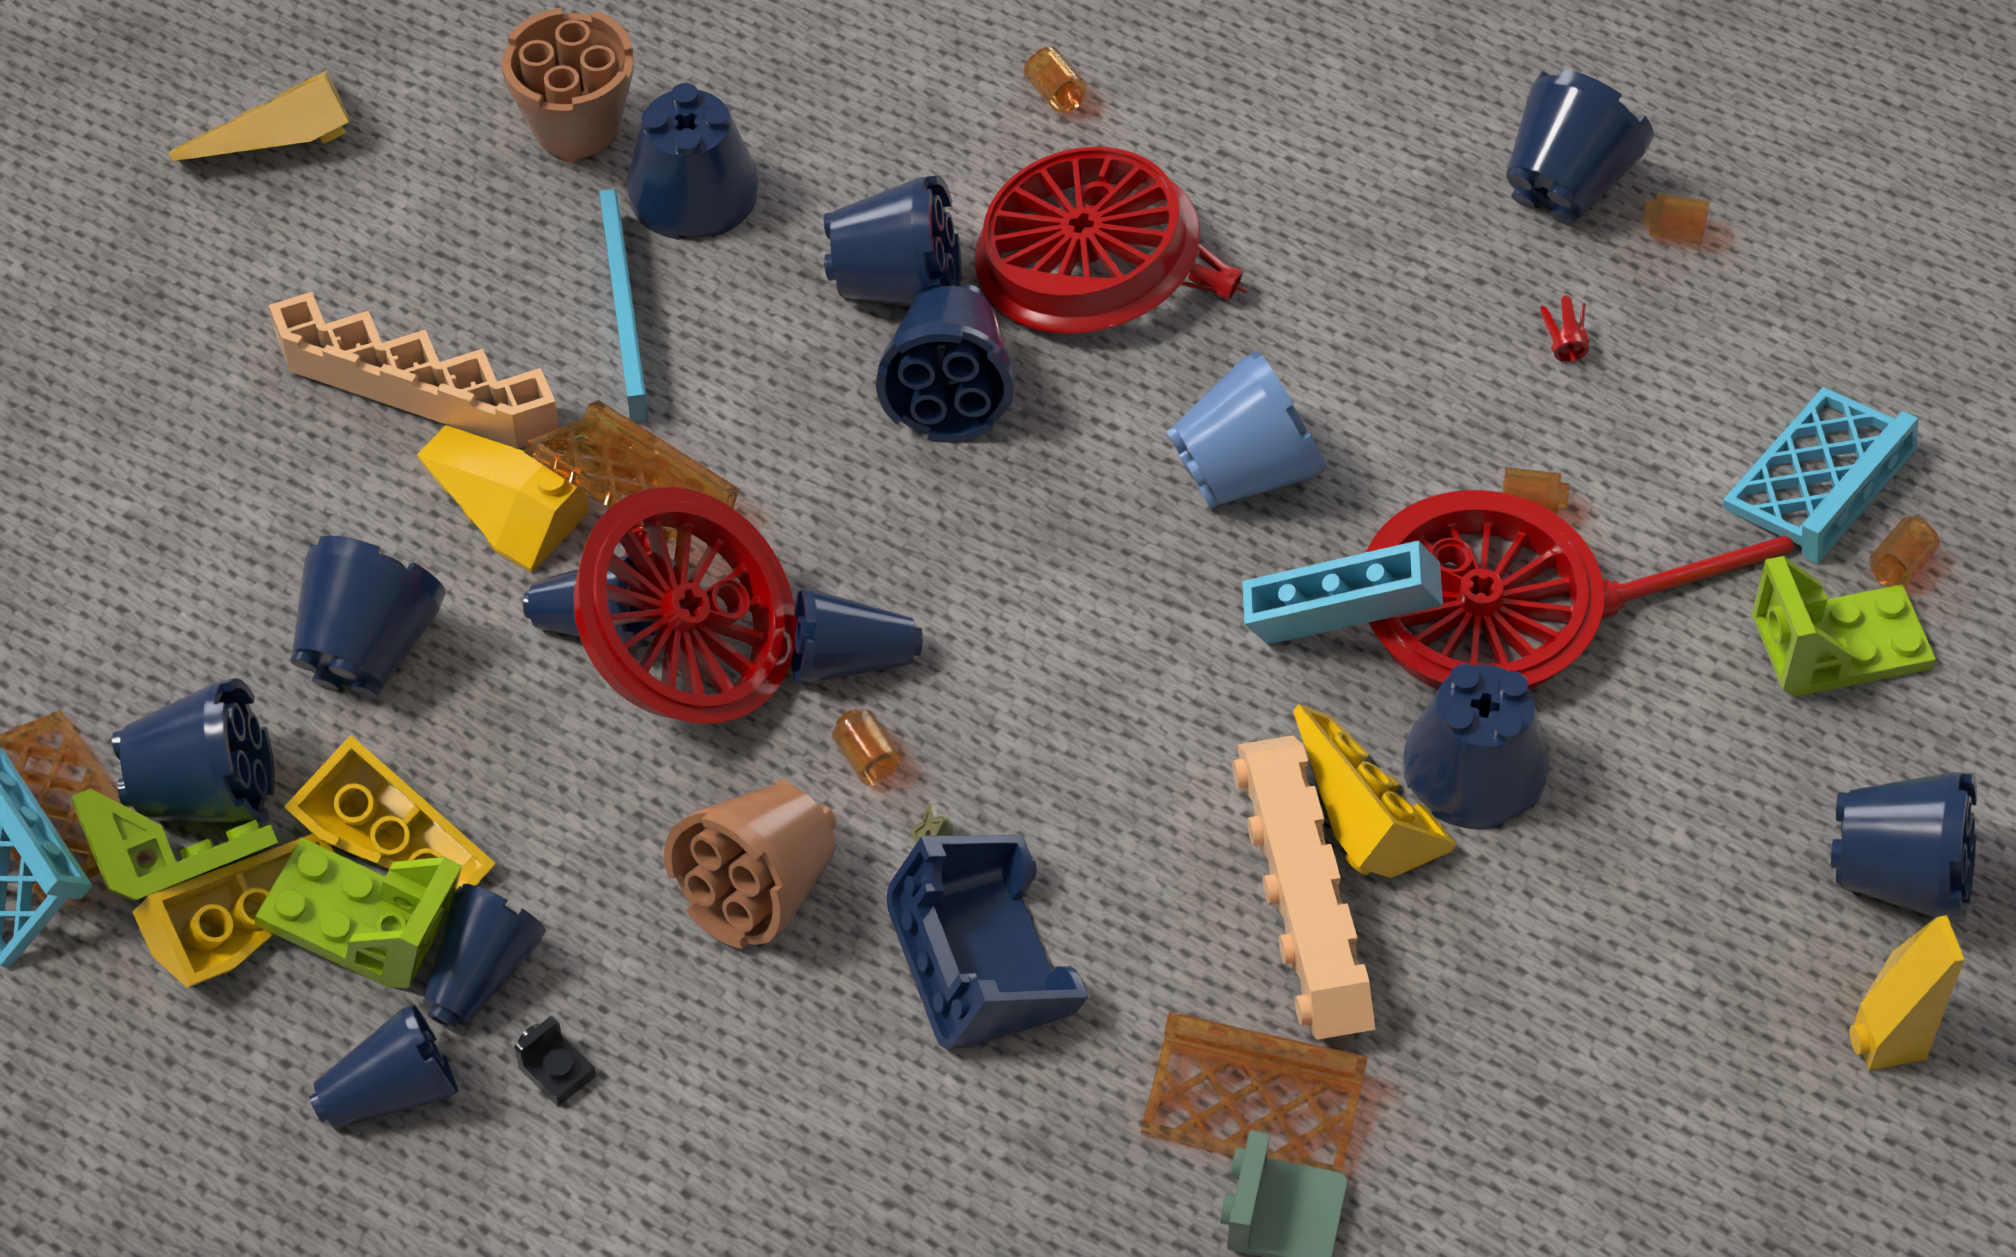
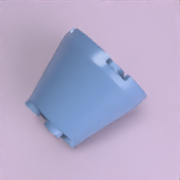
(1245, 436)

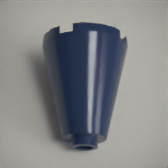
(551, 605)
(848, 637)
(477, 954)
(385, 1073)

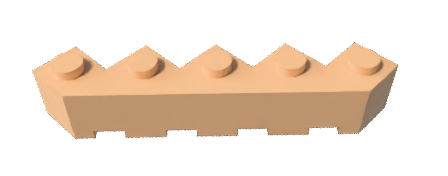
(409, 375)
(1304, 888)

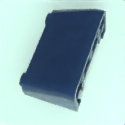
(974, 940)

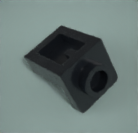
(552, 1061)

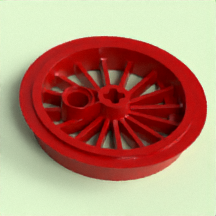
(1083, 236)
(1480, 597)
(682, 609)

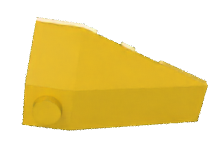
(292, 117)
(505, 494)
(1364, 811)
(378, 817)
(210, 920)
(1908, 998)

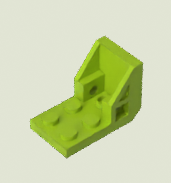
(1837, 640)
(120, 833)
(359, 916)

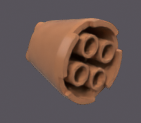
(570, 80)
(751, 861)

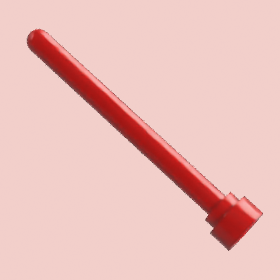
(1618, 594)

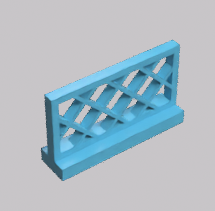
(1849, 496)
(43, 861)

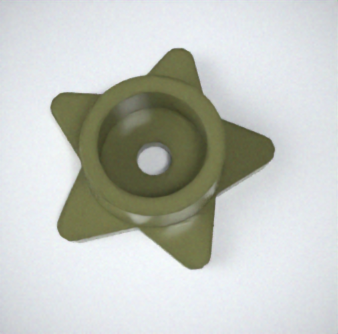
(932, 824)

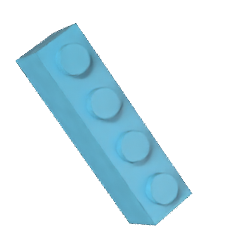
(1342, 593)

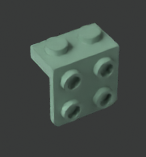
(1281, 1205)

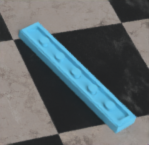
(623, 306)

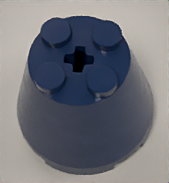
(1573, 144)
(690, 167)
(894, 244)
(947, 366)
(360, 614)
(1478, 749)
(198, 759)
(1910, 843)

